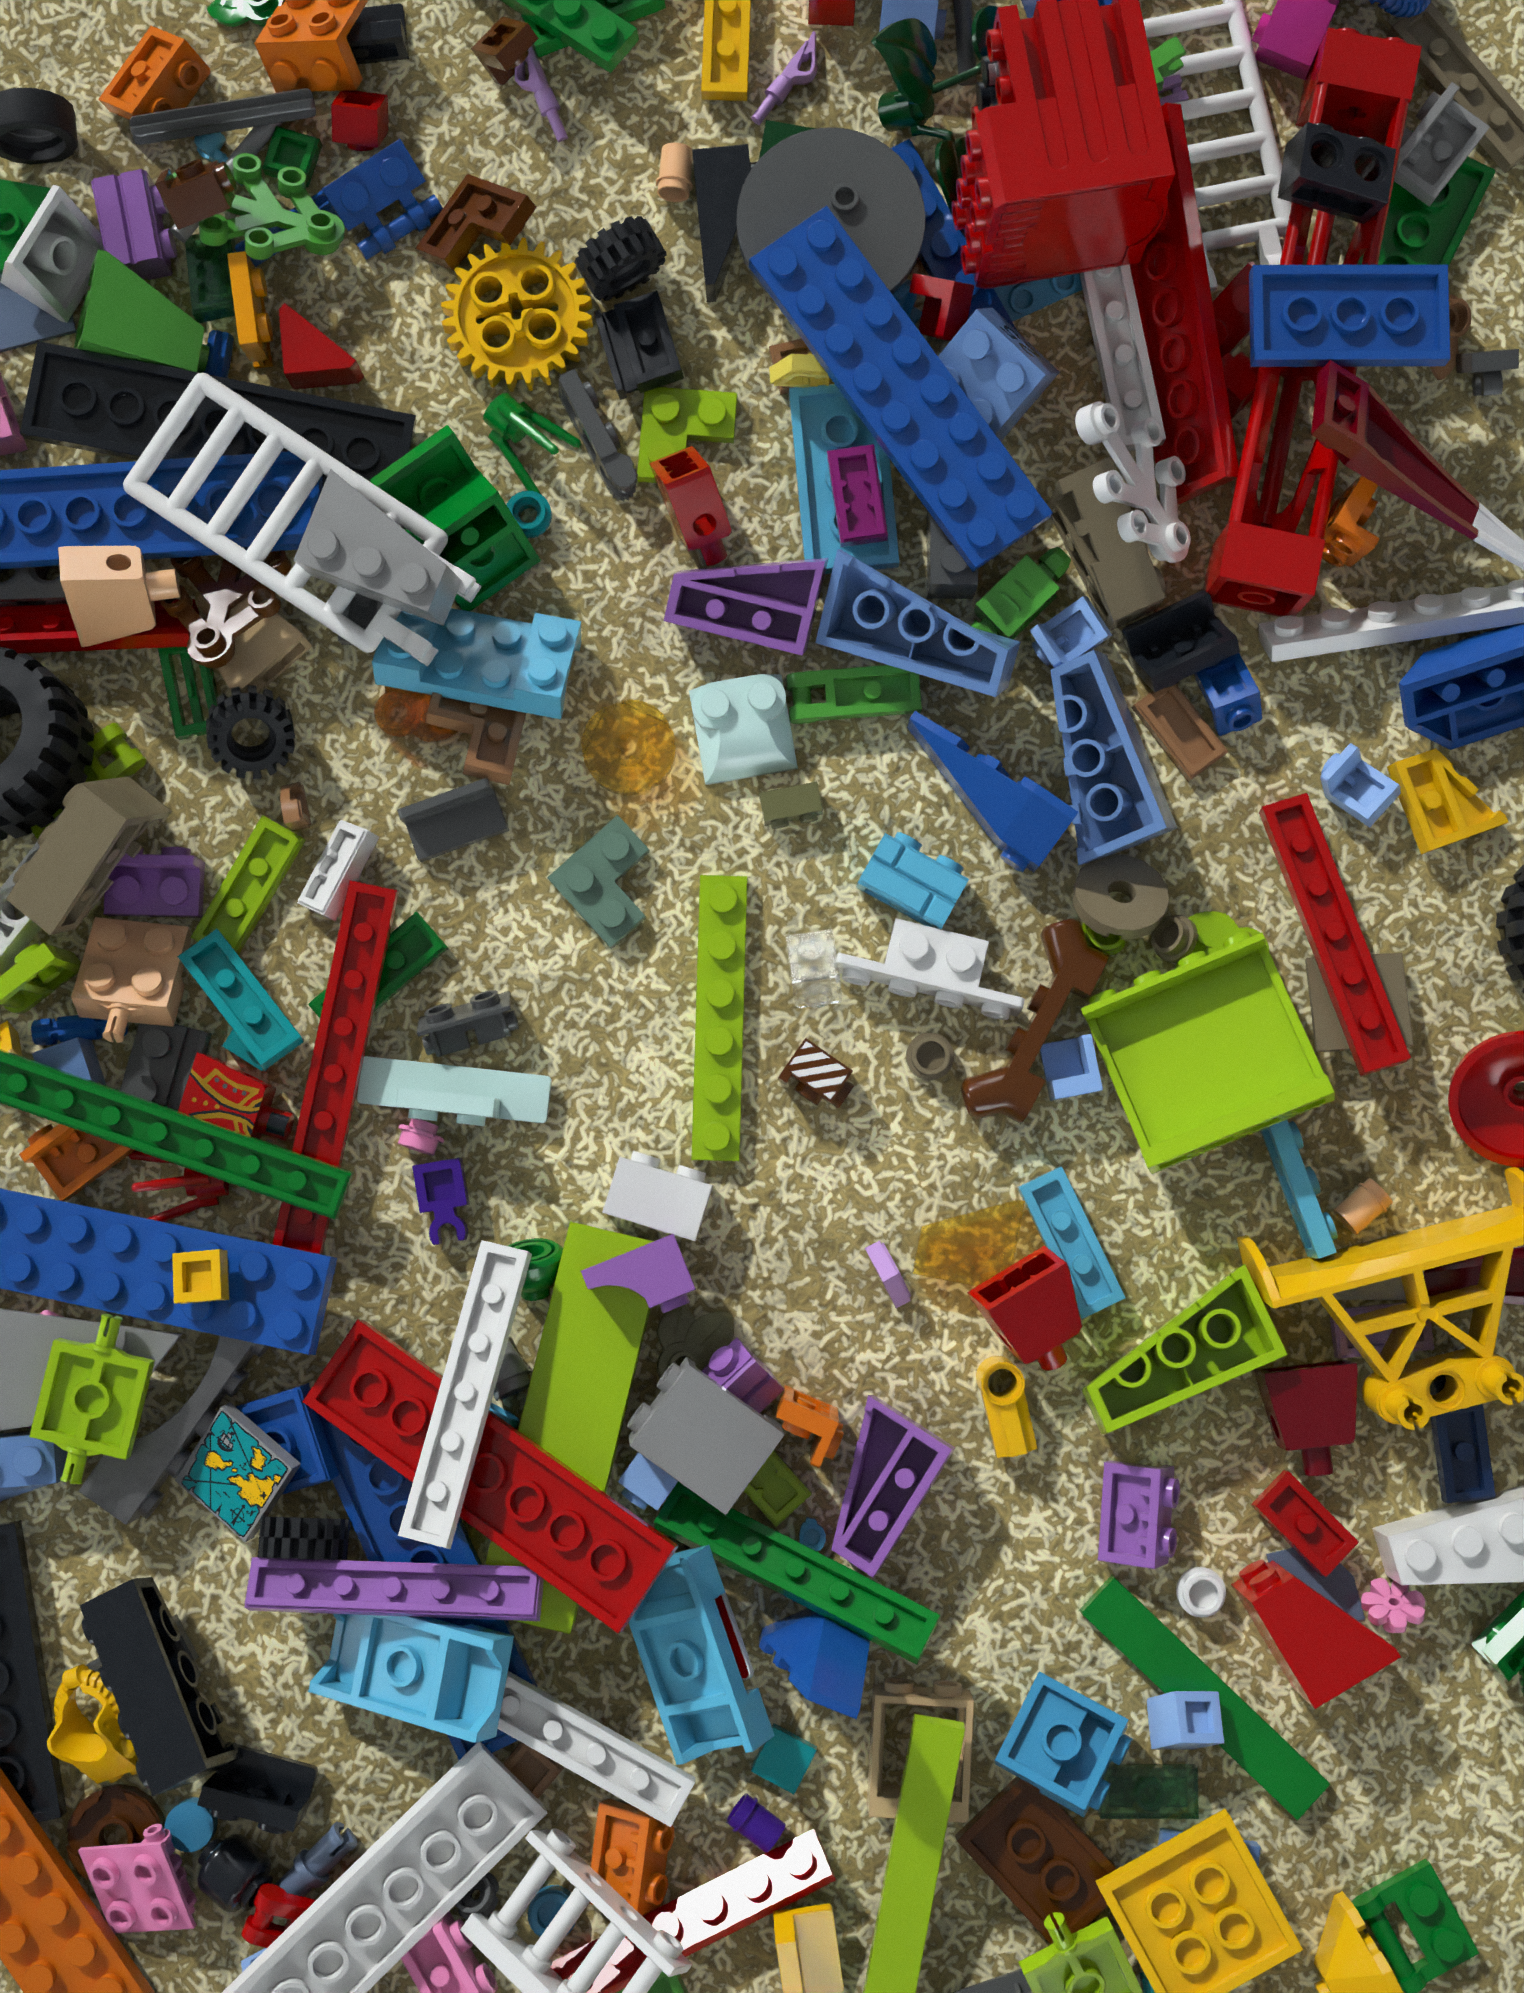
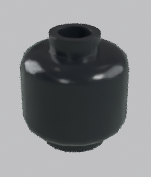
(233, 1872)

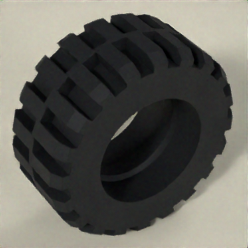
(50, 745)

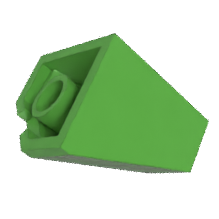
(135, 321)

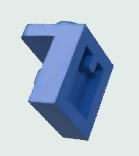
(1230, 695)

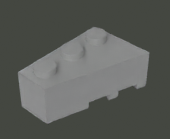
(373, 556)

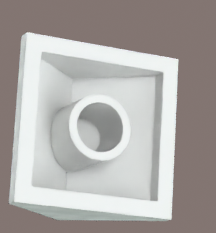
(54, 256)

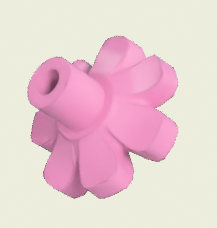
(1393, 1605)

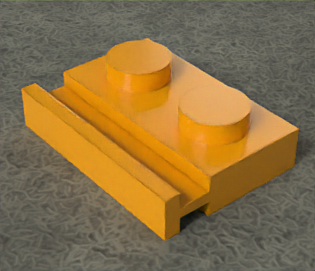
(252, 320)

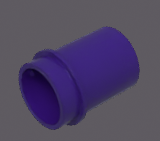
(755, 1823)

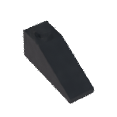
(718, 184)

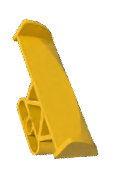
(1397, 1388)

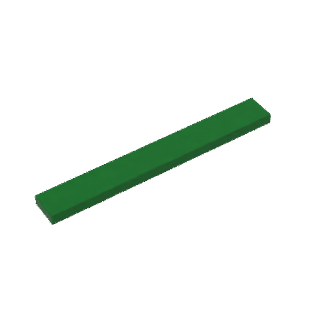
(172, 1135)

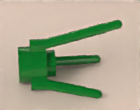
(513, 422)

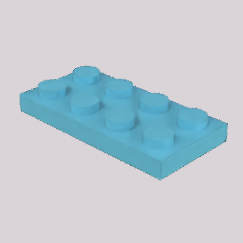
(823, 423)

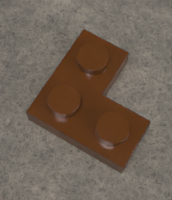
(474, 210)

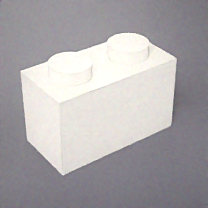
(658, 1197)

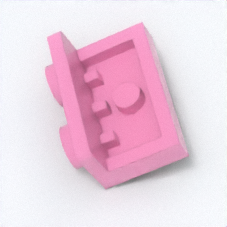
(446, 1963)

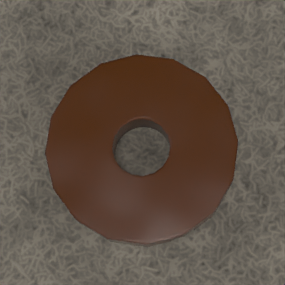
(105, 1806)

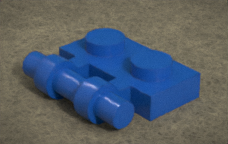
(372, 187)

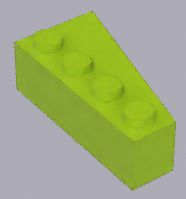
(1194, 1351)

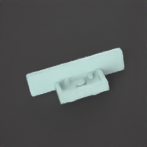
(454, 1090)

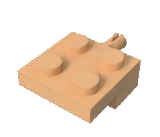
(131, 974)

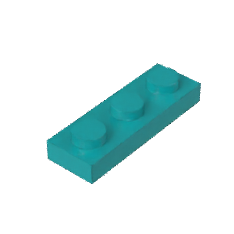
(241, 999)

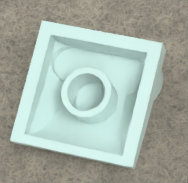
(743, 728)

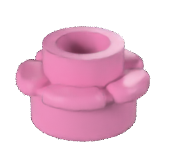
(420, 1136)

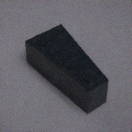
(155, 1687)

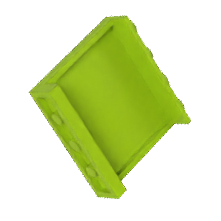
(1206, 1052)

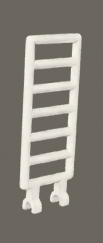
(1263, 139)
(252, 560)

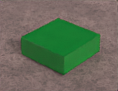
(292, 150)

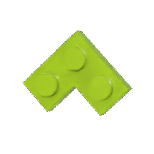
(682, 415)

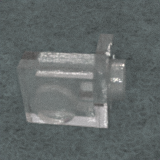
(814, 969)

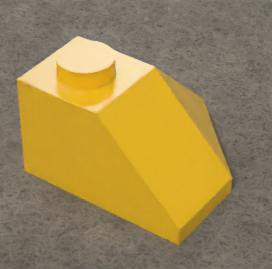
(1349, 1957)

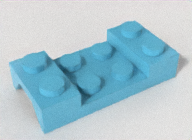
(487, 660)
(693, 1662)
(419, 1672)

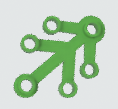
(313, 228)

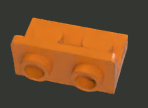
(156, 76)
(1344, 536)
(809, 1415)
(632, 1853)

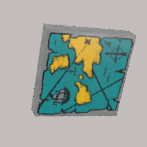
(237, 1472)

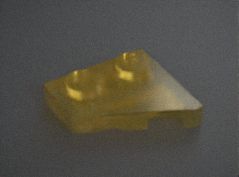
(970, 1245)

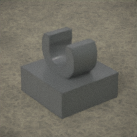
(1486, 369)

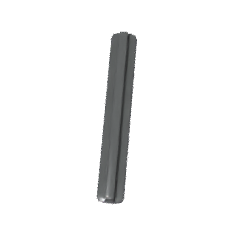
(222, 116)

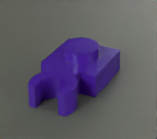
(441, 1189)

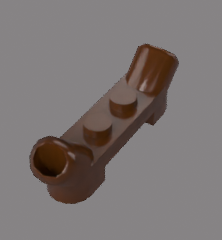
(1074, 970)

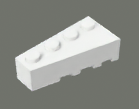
(1457, 1543)

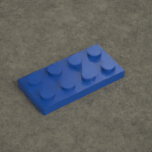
(1349, 315)

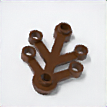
(214, 640)

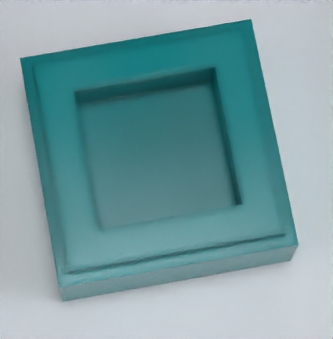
(784, 1759)

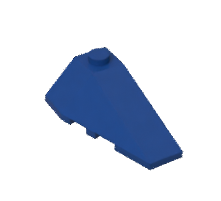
(1015, 815)
(822, 1658)

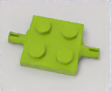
(91, 1398)
(1080, 1961)

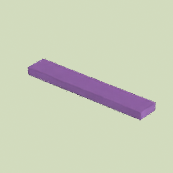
(394, 1589)

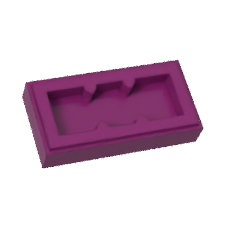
(857, 495)

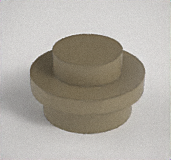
(1174, 938)
(929, 1056)

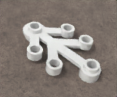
(1166, 534)

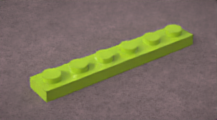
(719, 1018)

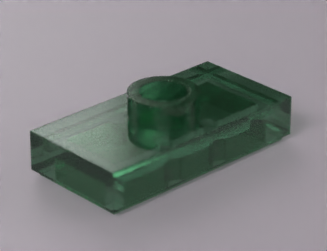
(209, 279)
(1151, 1792)

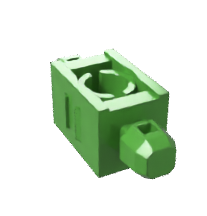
(1021, 594)

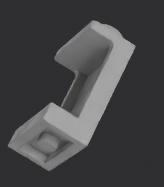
(703, 1435)

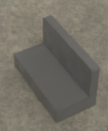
(454, 819)

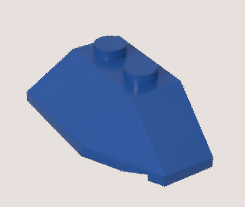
(1467, 688)

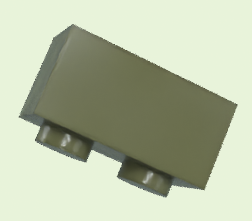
(791, 804)

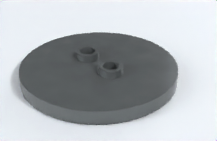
(858, 181)

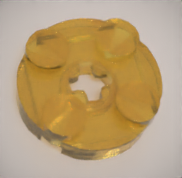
(620, 722)

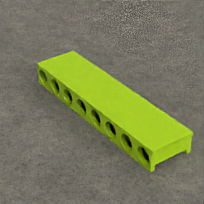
(582, 1379)

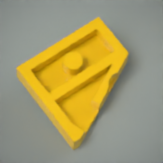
(1440, 801)

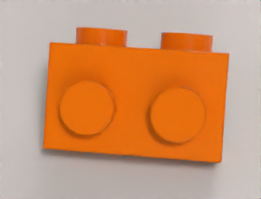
(71, 1158)

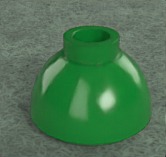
(542, 1266)

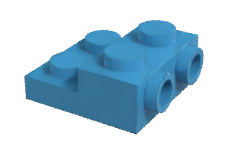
(1064, 1745)

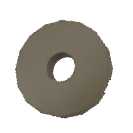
(1125, 875)

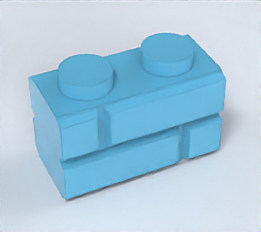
(912, 881)

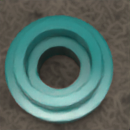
(531, 500)

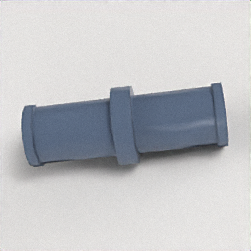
(313, 1866)

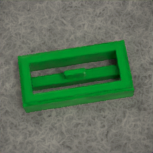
(198, 728)

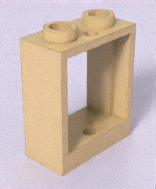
(883, 1798)

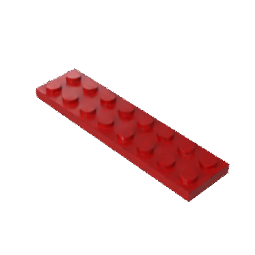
(1183, 334)
(516, 1488)

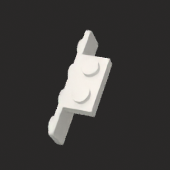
(935, 965)

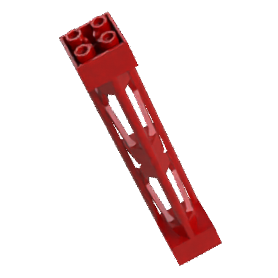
(1260, 563)

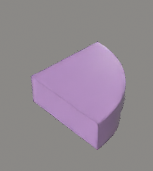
(888, 1273)

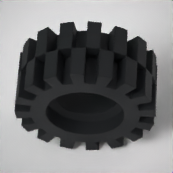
(620, 258)
(250, 758)
(304, 1538)

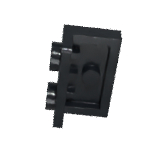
(1178, 641)
(261, 1789)

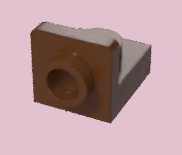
(504, 48)

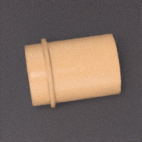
(675, 172)
(1363, 1206)

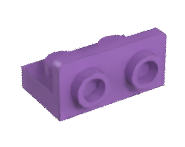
(157, 885)
(1138, 1514)

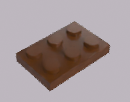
(1038, 1857)

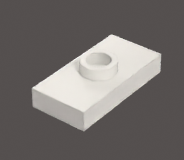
(340, 862)

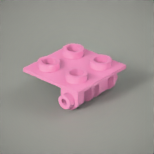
(141, 1884)

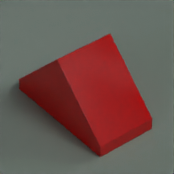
(311, 357)

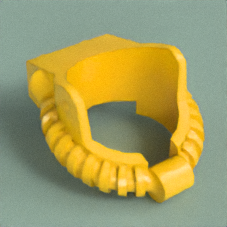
(74, 1740)

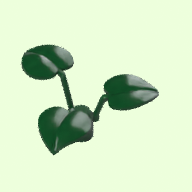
(910, 59)

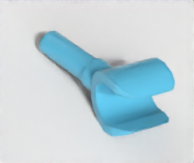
(210, 146)

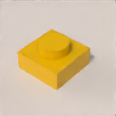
(200, 1276)

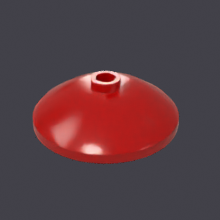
(1484, 1100)

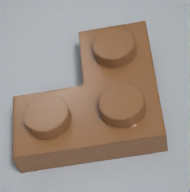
(493, 732)

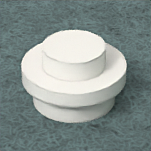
(1201, 1592)

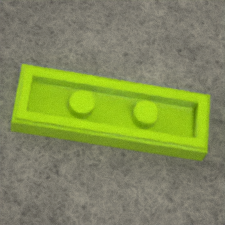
(250, 883)

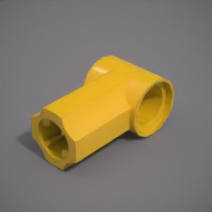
(1006, 1410)

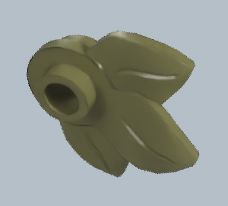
(692, 1338)

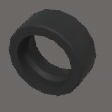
(36, 126)

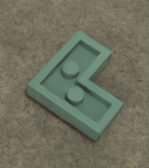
(591, 878)

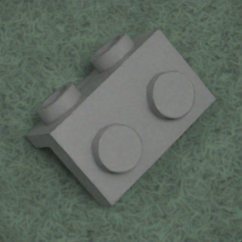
(1437, 145)

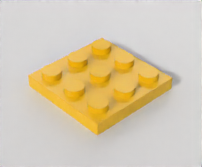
(1199, 1911)

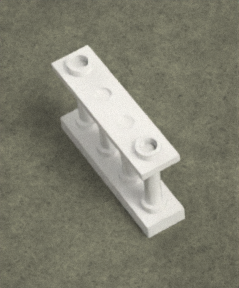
(530, 1964)

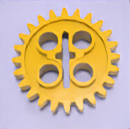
(511, 275)

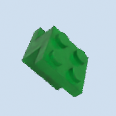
(450, 492)

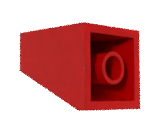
(1310, 1636)

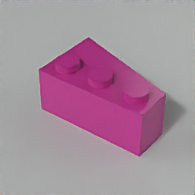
(1293, 34)

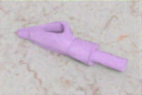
(789, 77)
(543, 93)

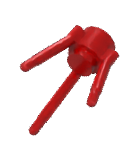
(197, 1184)

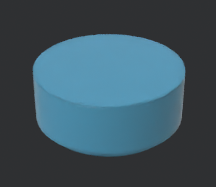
(190, 1825)
(546, 1906)

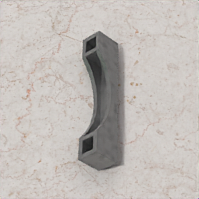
(132, 1485)

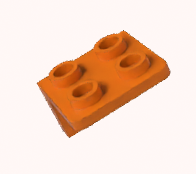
(309, 47)

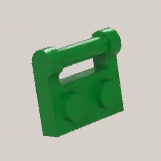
(1429, 1919)

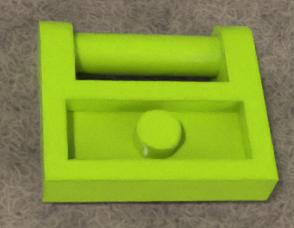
(35, 976)

